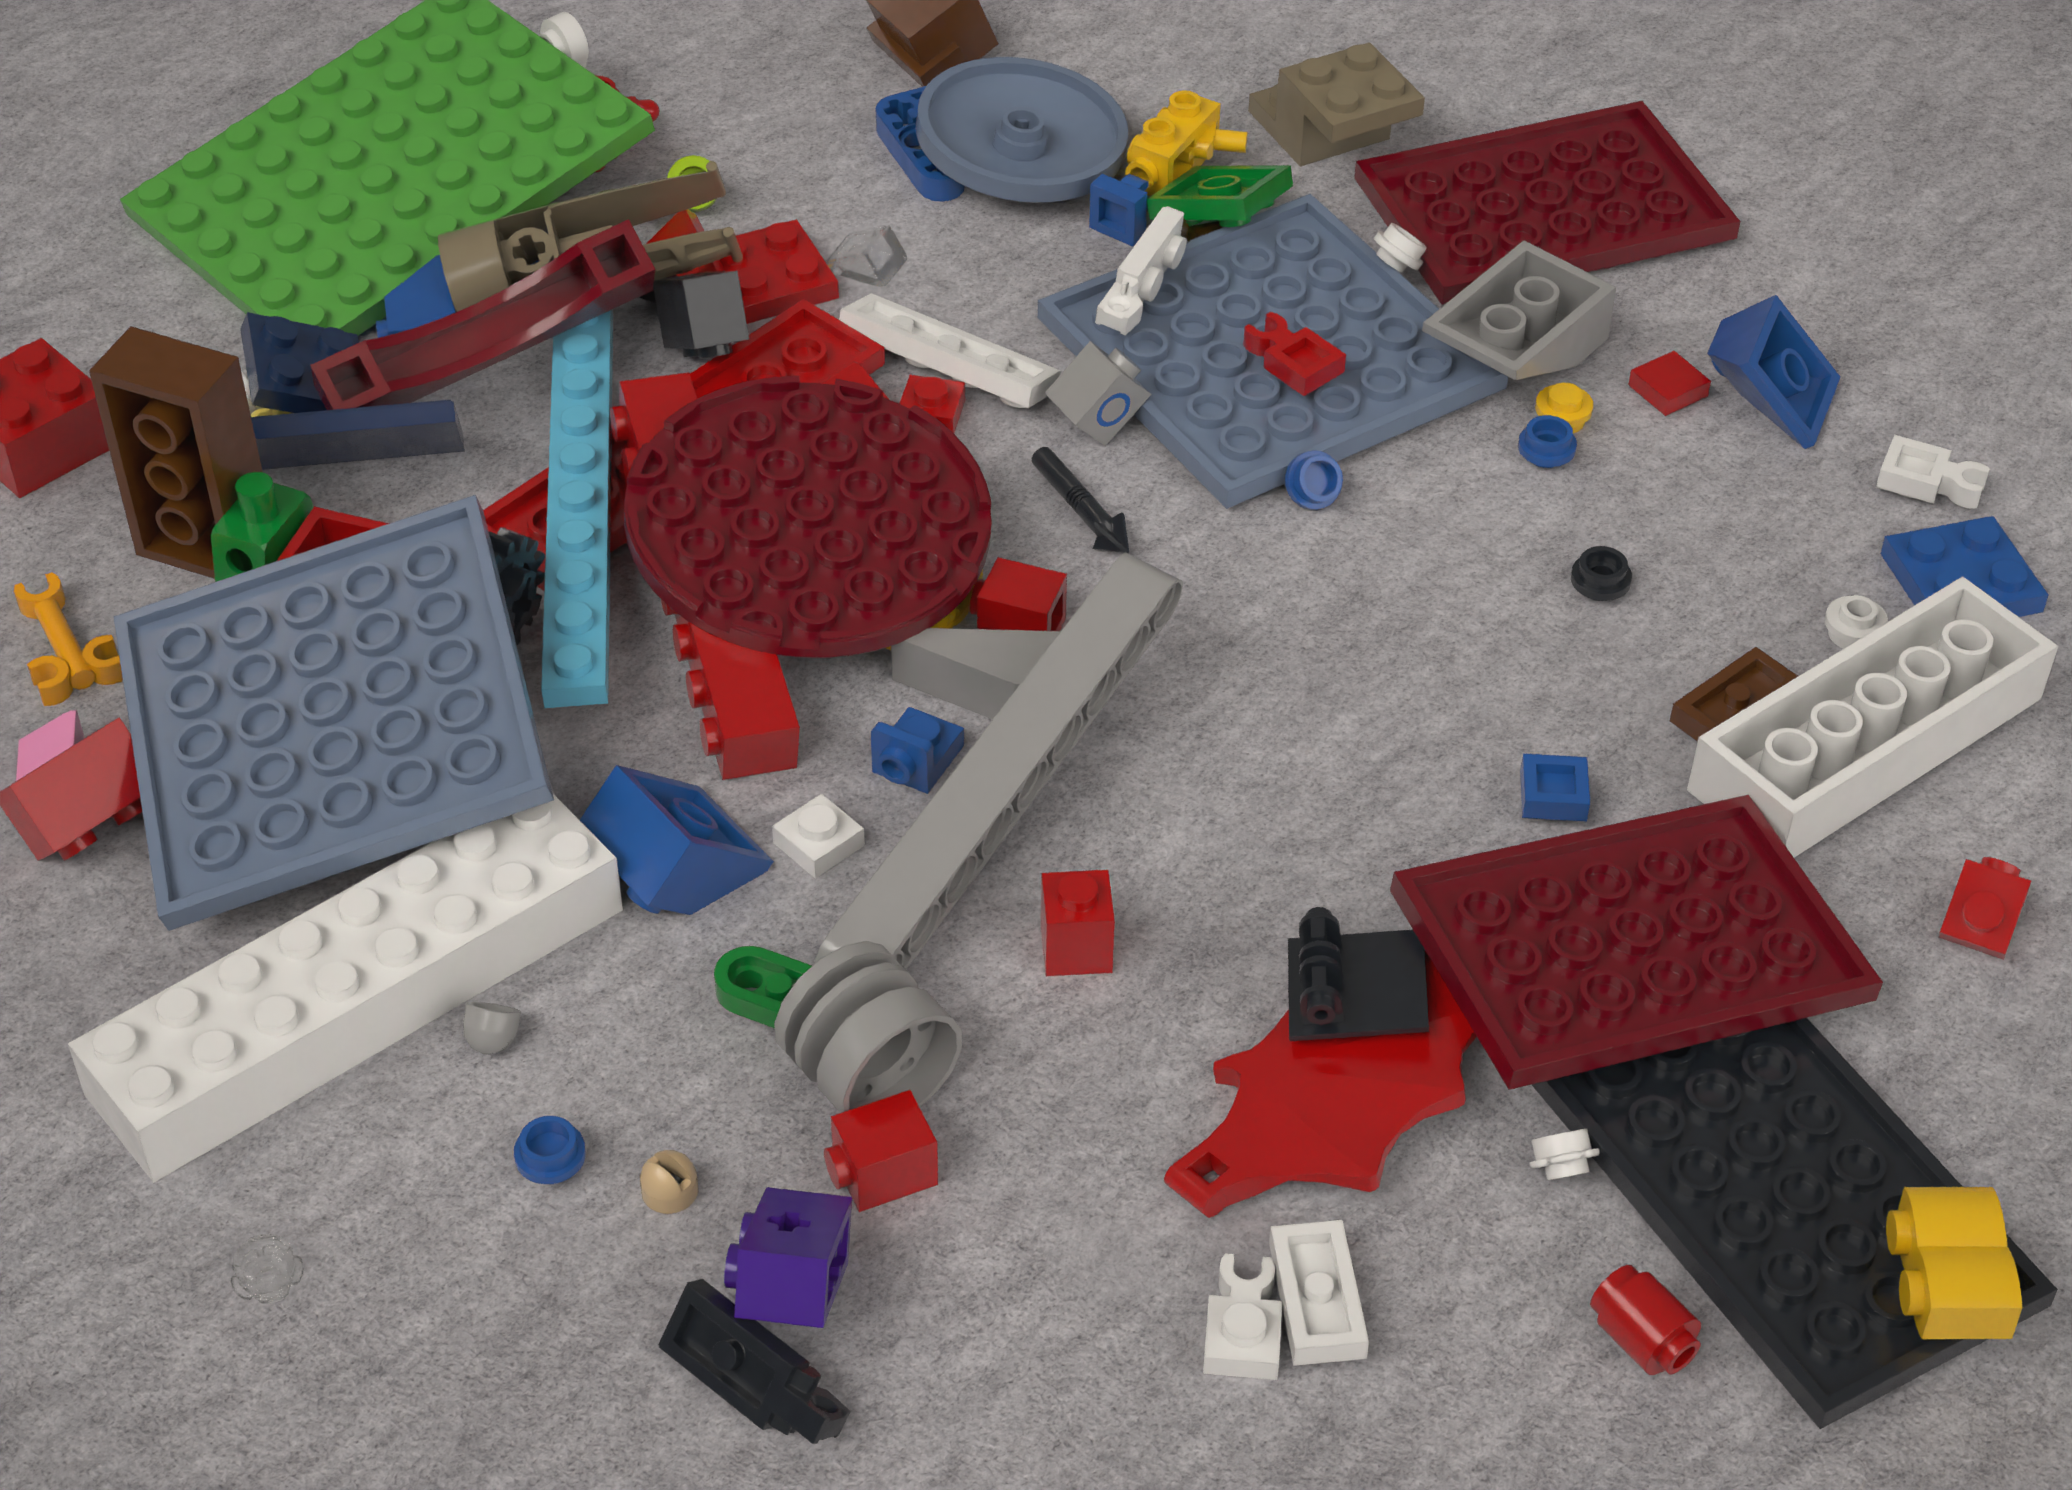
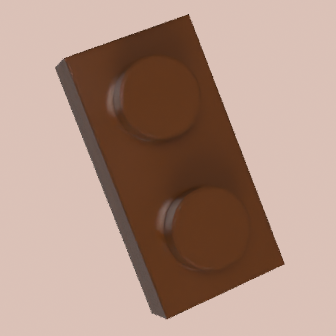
(1729, 692)

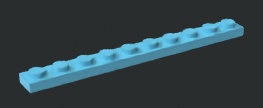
(579, 518)

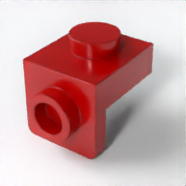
(1985, 906)

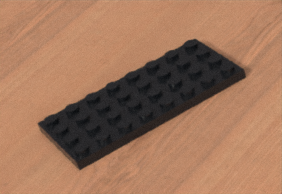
(1775, 1195)

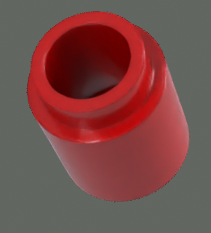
(1646, 1321)

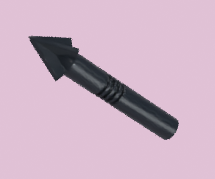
(1109, 530)

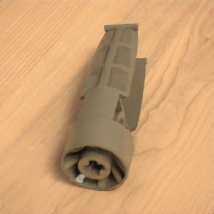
(501, 251)

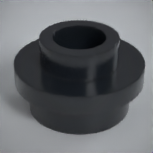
(1601, 574)

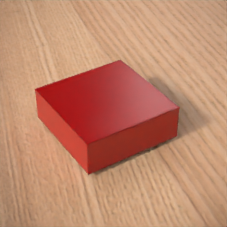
(1669, 383)

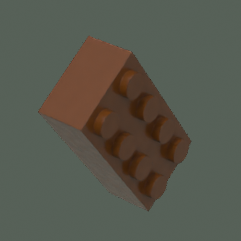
(175, 441)

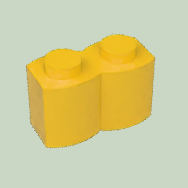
(1955, 1263)

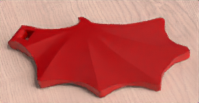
(1325, 1106)

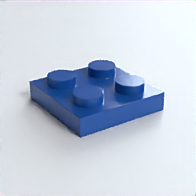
(1972, 549)

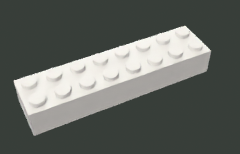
(342, 983)

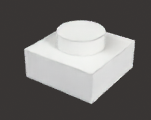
(818, 836)

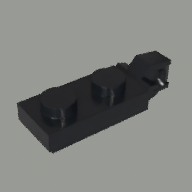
(749, 1366)

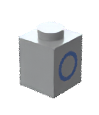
(1099, 392)

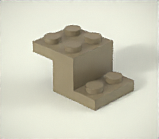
(1335, 103)

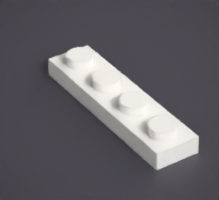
(952, 351)

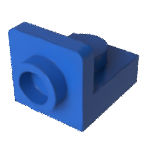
(915, 749)

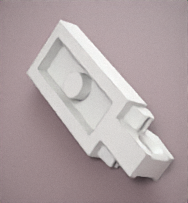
(1143, 271)

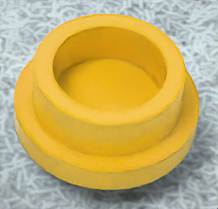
(1565, 402)

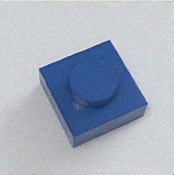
(1554, 787)

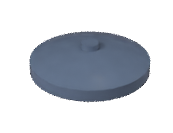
(1021, 129)

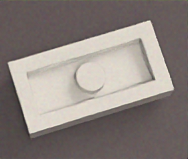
(1318, 1293)

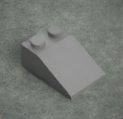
(1527, 315)

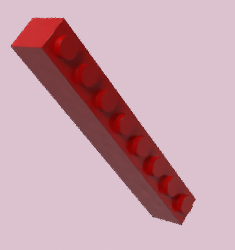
(740, 690)

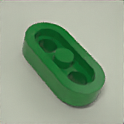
(759, 969)

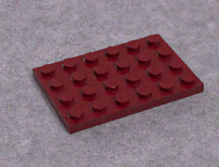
(1578, 186)
(1632, 940)

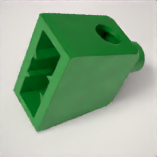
(257, 525)

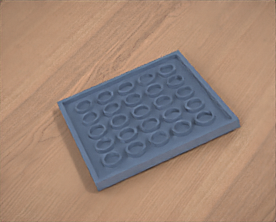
(1213, 396)
(327, 712)

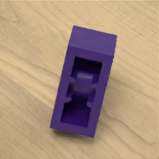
(790, 1257)

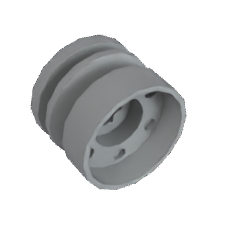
(866, 1029)

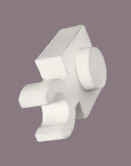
(1925, 469)
(1243, 1324)

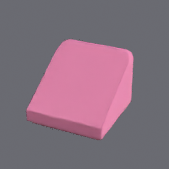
(48, 742)

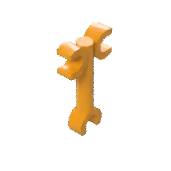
(71, 666)

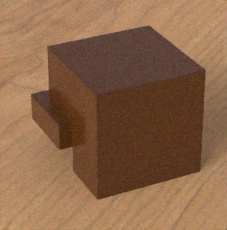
(930, 34)

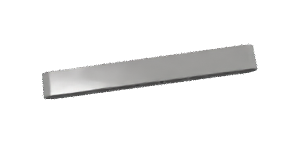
(1009, 763)

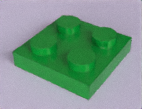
(1223, 193)

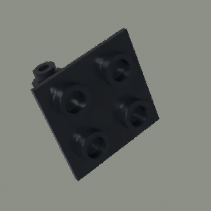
(1354, 981)

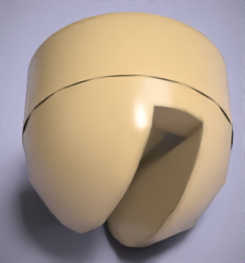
(661, 1189)

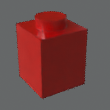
(1020, 598)
(1077, 922)
(882, 1151)

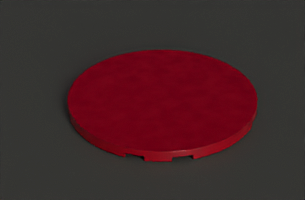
(807, 517)

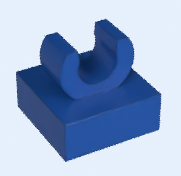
(1119, 207)

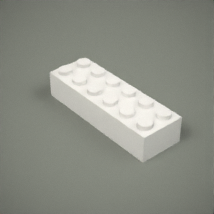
(1876, 714)

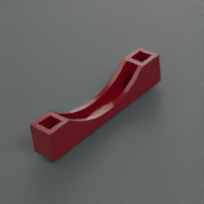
(559, 296)

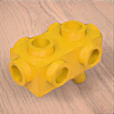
(1179, 140)

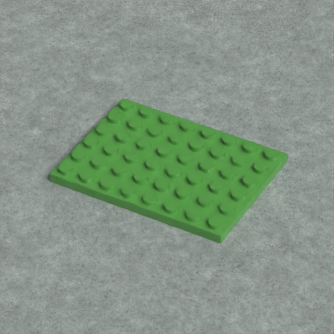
(379, 152)

